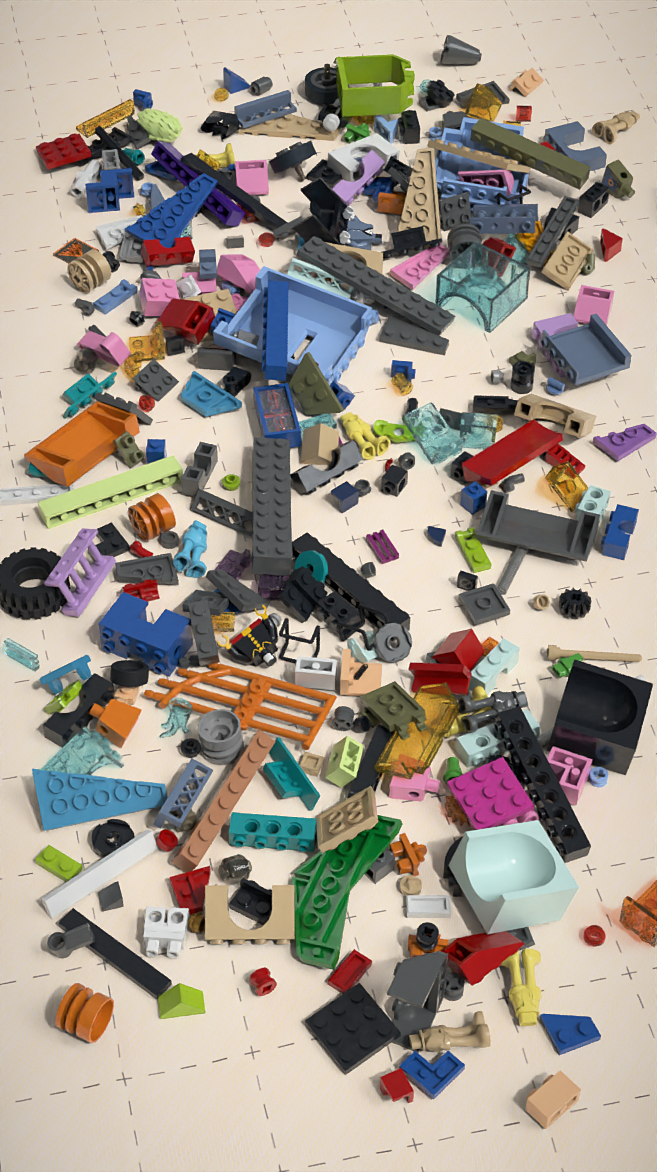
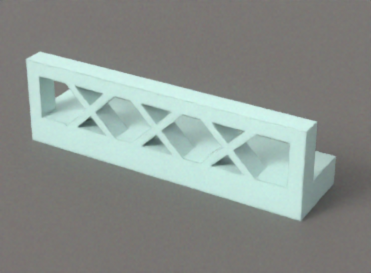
(320, 280)

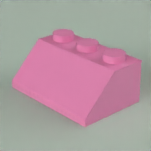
(492, 178)

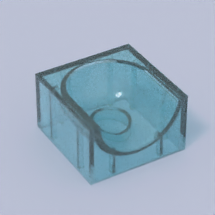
(486, 280)

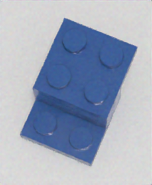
(105, 195)

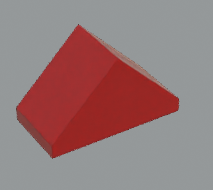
(610, 244)

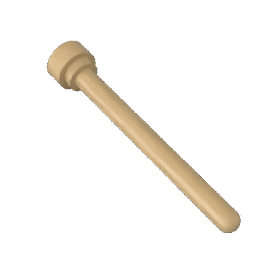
(555, 652)

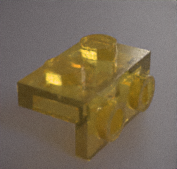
(224, 622)

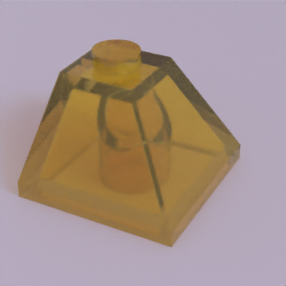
(483, 104)
(567, 484)

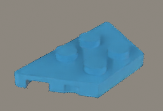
(208, 397)

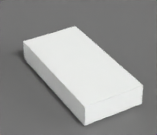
(428, 906)

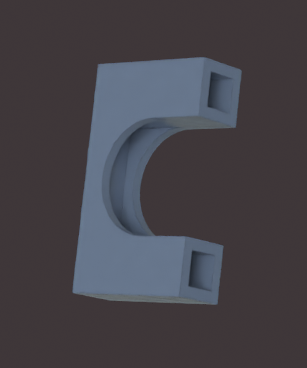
(571, 134)

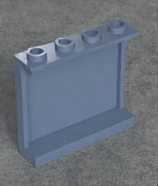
(587, 351)

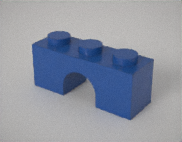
(616, 541)

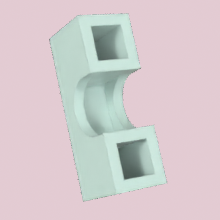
(500, 659)

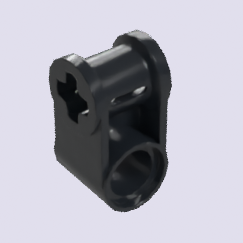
(236, 380)

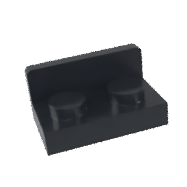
(253, 901)

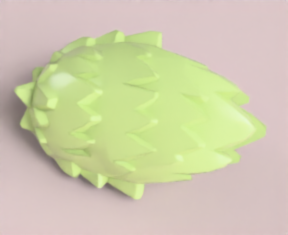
(160, 125)

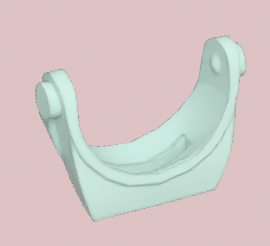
(358, 652)

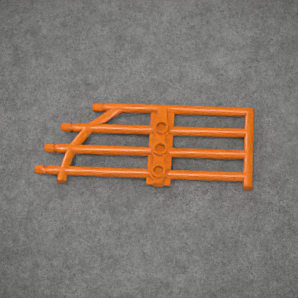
(251, 700)

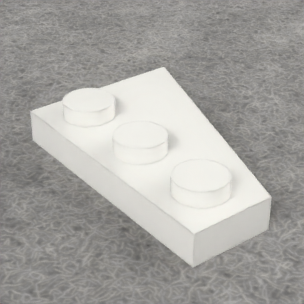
(113, 232)

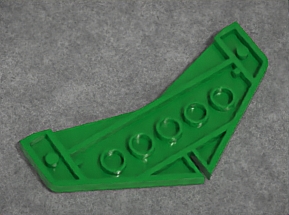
(324, 890)

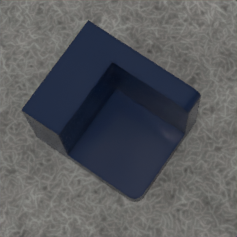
(346, 495)

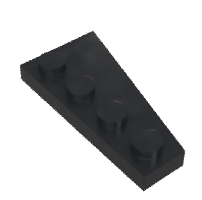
(98, 146)

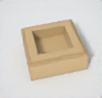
(312, 763)

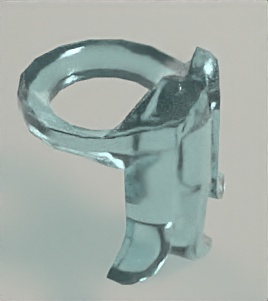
(177, 718)

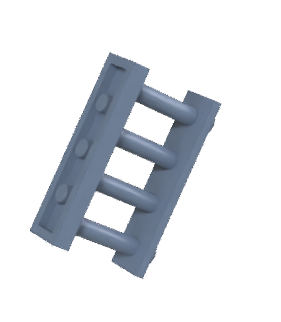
(505, 218)

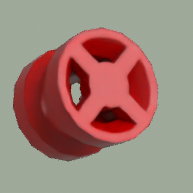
(262, 981)

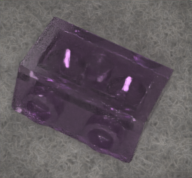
(235, 563)

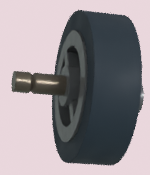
(321, 85)
(293, 158)

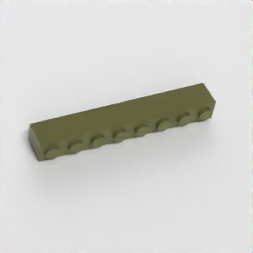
(530, 153)

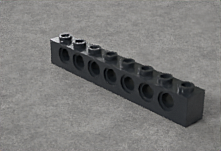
(516, 721)

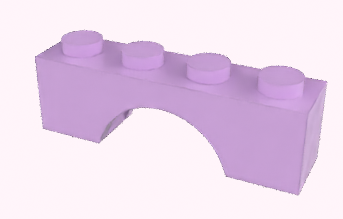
(369, 167)

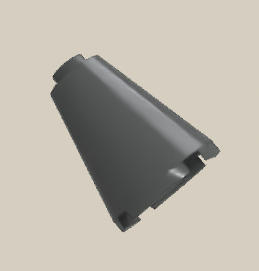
(459, 52)

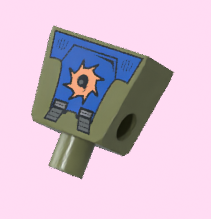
(618, 179)

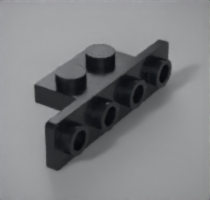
(408, 240)

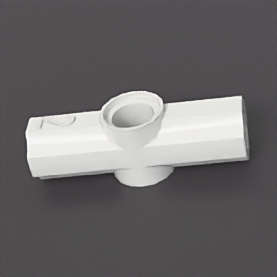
(88, 175)

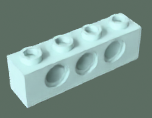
(483, 743)

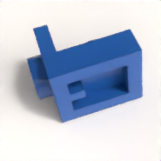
(142, 99)
(403, 367)

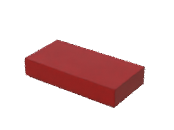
(350, 972)

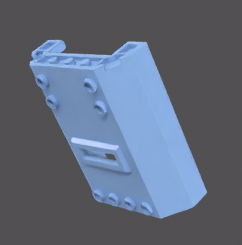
(331, 319)

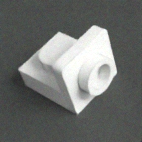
(188, 287)

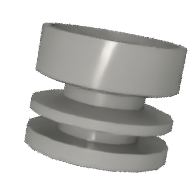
(220, 736)

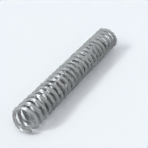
(504, 577)

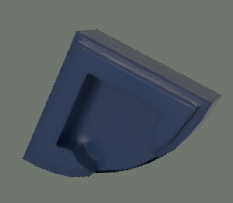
(436, 535)

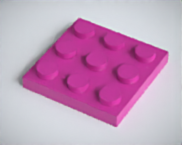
(490, 795)

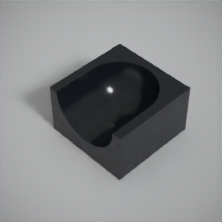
(601, 716)

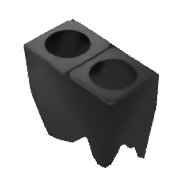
(210, 124)

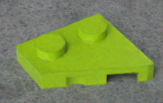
(64, 698)

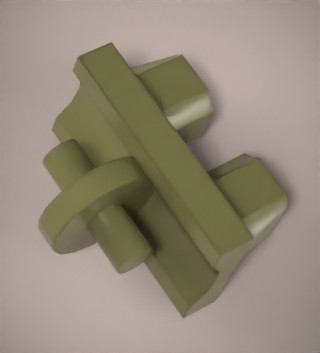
(128, 449)

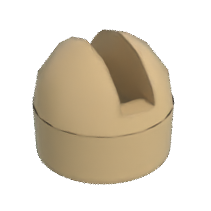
(541, 599)

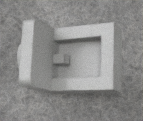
(246, 336)

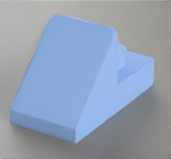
(386, 129)

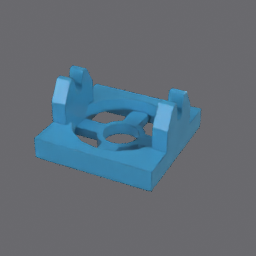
(53, 679)

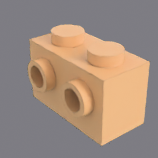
(552, 1099)

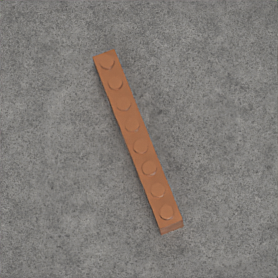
(223, 802)

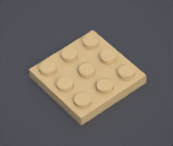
(218, 299)
(346, 819)

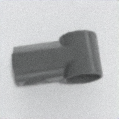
(72, 939)

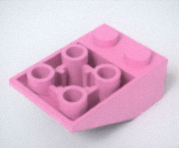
(238, 270)

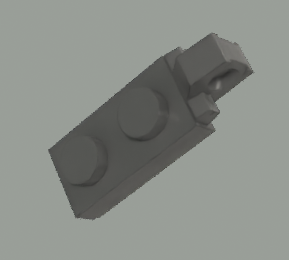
(137, 132)

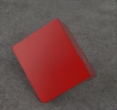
(396, 1086)

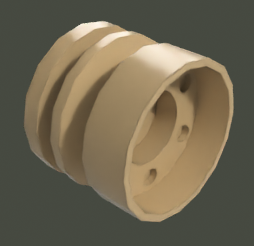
(89, 271)

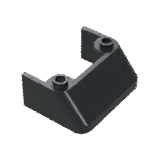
(329, 212)

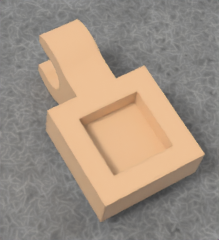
(127, 694)

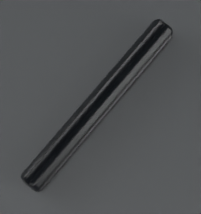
(124, 159)

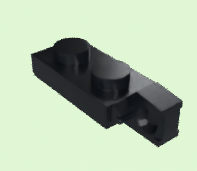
(494, 404)

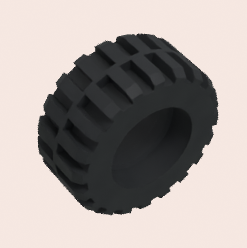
(30, 601)

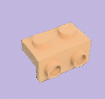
(527, 82)

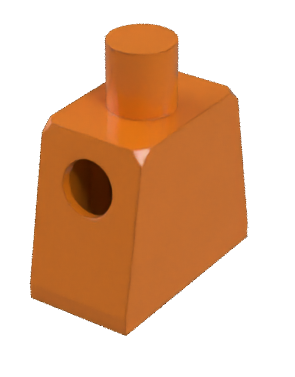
(115, 720)

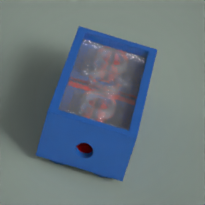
(277, 413)

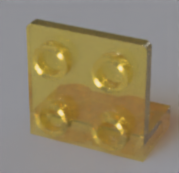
(149, 346)

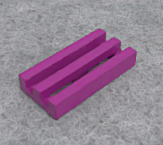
(379, 537)

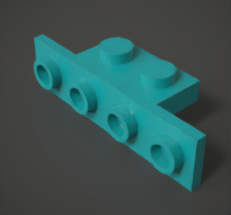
(83, 391)
(289, 777)

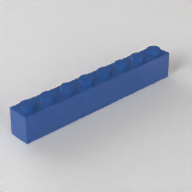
(275, 330)

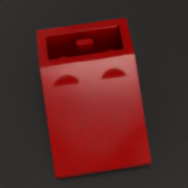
(187, 319)
(480, 954)

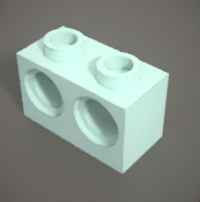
(594, 501)

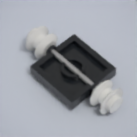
(332, 116)

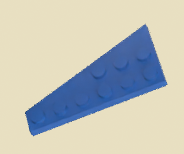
(174, 214)

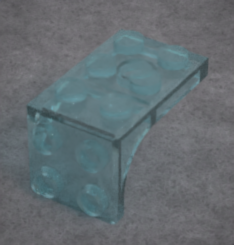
(433, 433)
(84, 754)

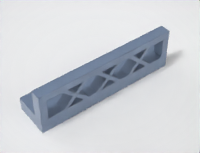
(263, 107)
(173, 798)

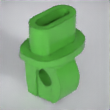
(564, 665)

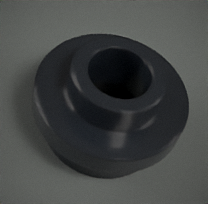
(136, 318)
(190, 747)

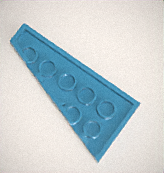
(83, 798)

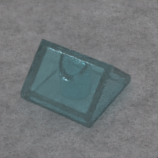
(480, 428)

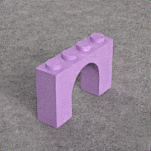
(553, 326)

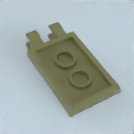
(395, 709)

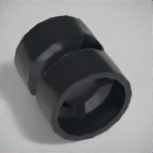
(522, 377)

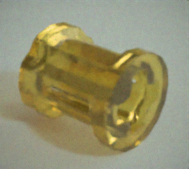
(402, 384)

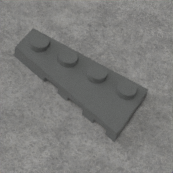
(409, 336)

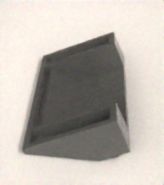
(538, 529)

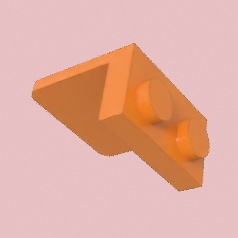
(391, 203)

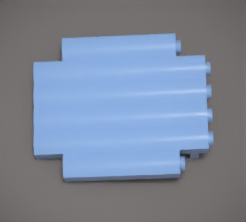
(449, 165)

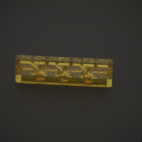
(107, 118)

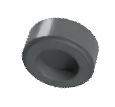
(169, 540)

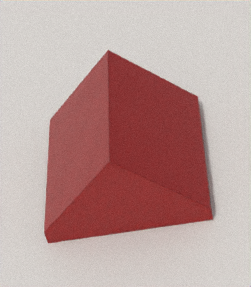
(460, 648)

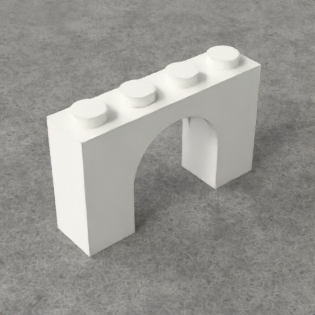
(343, 159)

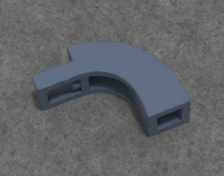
(207, 263)

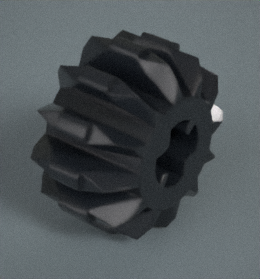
(574, 603)

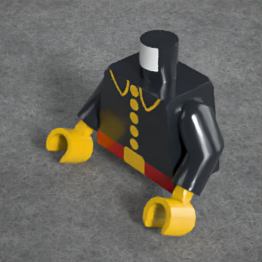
(255, 643)

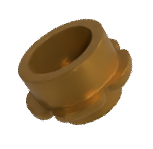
(197, 923)

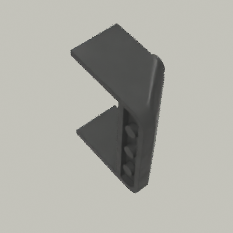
(418, 993)

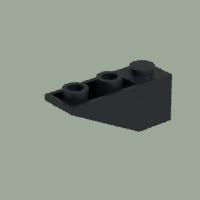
(398, 165)

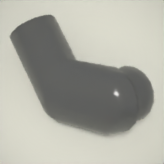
(150, 274)
(86, 305)
(511, 480)

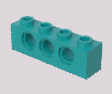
(256, 831)

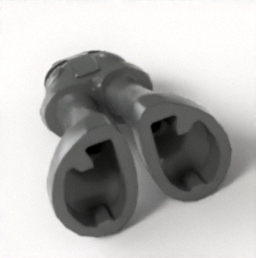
(498, 701)

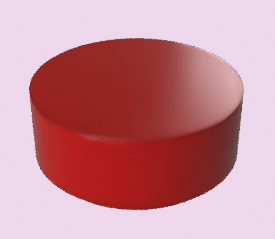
(166, 840)

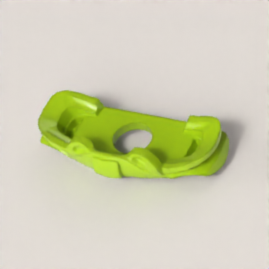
(383, 428)

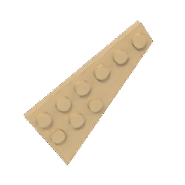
(290, 126)
(480, 156)
(421, 198)

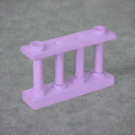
(94, 574)

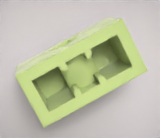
(344, 761)

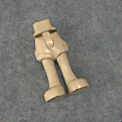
(609, 127)
(444, 1037)

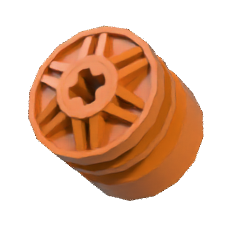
(151, 517)
(84, 1012)

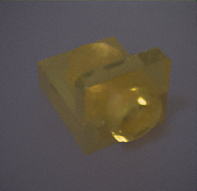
(132, 365)

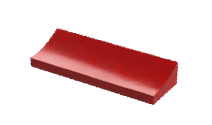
(510, 453)

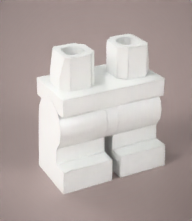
(165, 933)

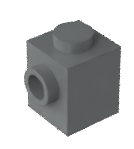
(381, 866)

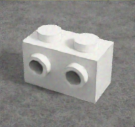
(316, 672)

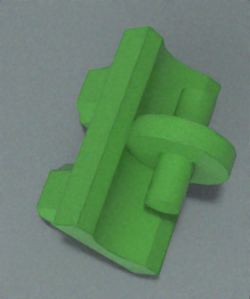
(356, 132)

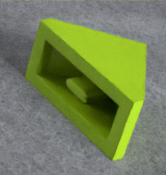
(181, 1002)

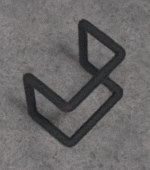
(514, 197)
(285, 626)
(357, 629)

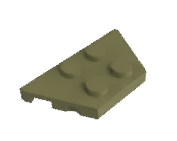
(313, 389)

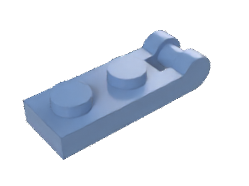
(115, 297)

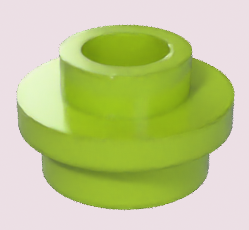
(231, 482)

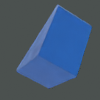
(233, 82)

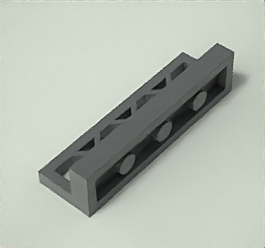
(225, 505)

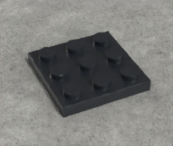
(352, 1028)

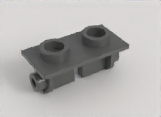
(451, 417)

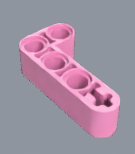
(106, 348)

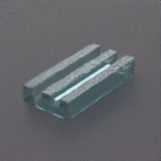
(21, 654)

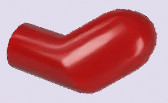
(137, 549)

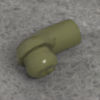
(589, 267)

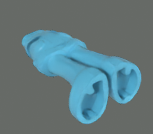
(193, 540)

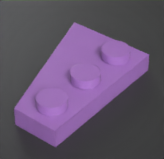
(626, 442)

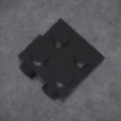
(302, 593)

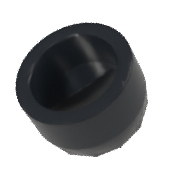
(362, 724)

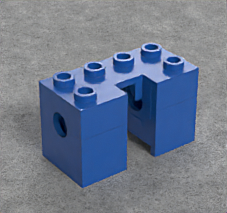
(160, 644)

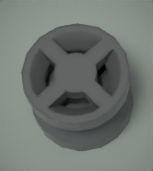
(343, 718)
(454, 980)

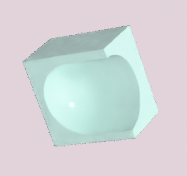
(513, 876)

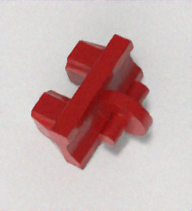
(146, 590)

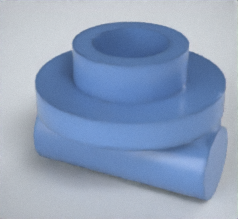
(554, 386)

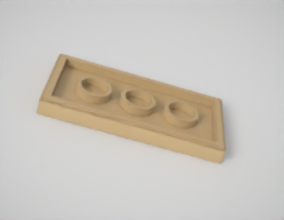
(567, 261)

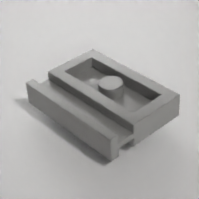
(131, 250)

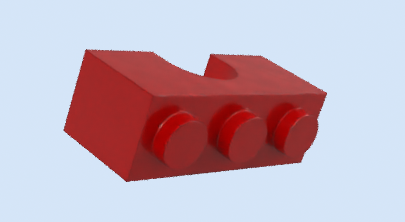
(156, 254)

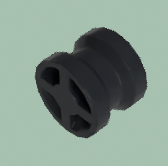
(425, 941)

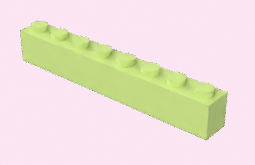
(110, 492)

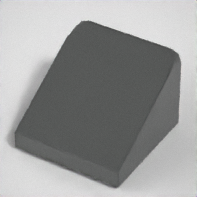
(428, 104)
(235, 241)
(111, 897)

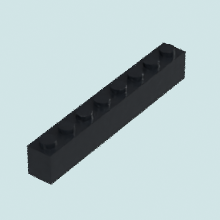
(352, 586)

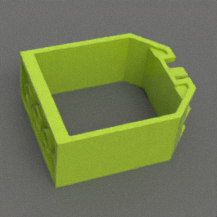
(378, 99)

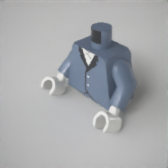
(358, 233)

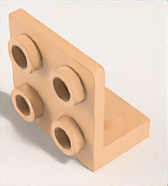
(367, 682)

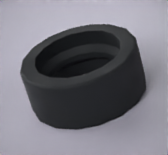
(129, 673)

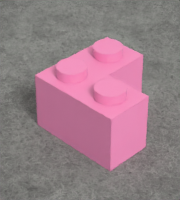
(571, 771)

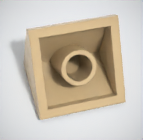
(318, 444)

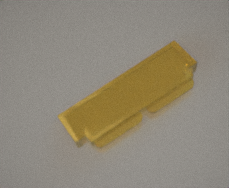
(417, 752)

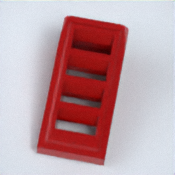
(558, 452)

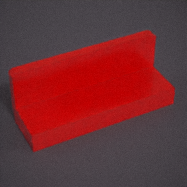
(455, 675)

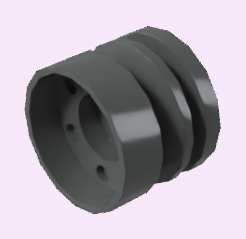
(461, 238)

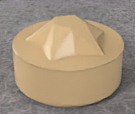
(410, 885)

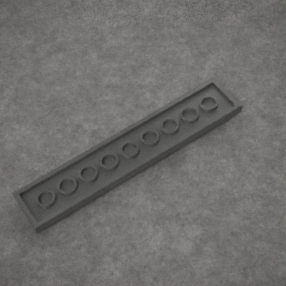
(376, 285)

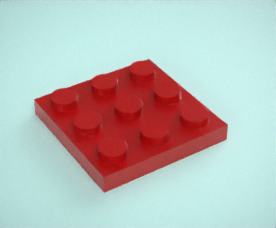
(63, 151)

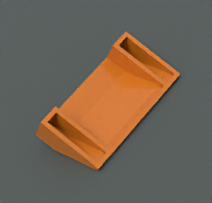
(82, 443)

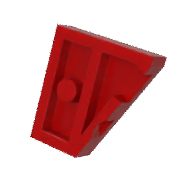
(190, 889)

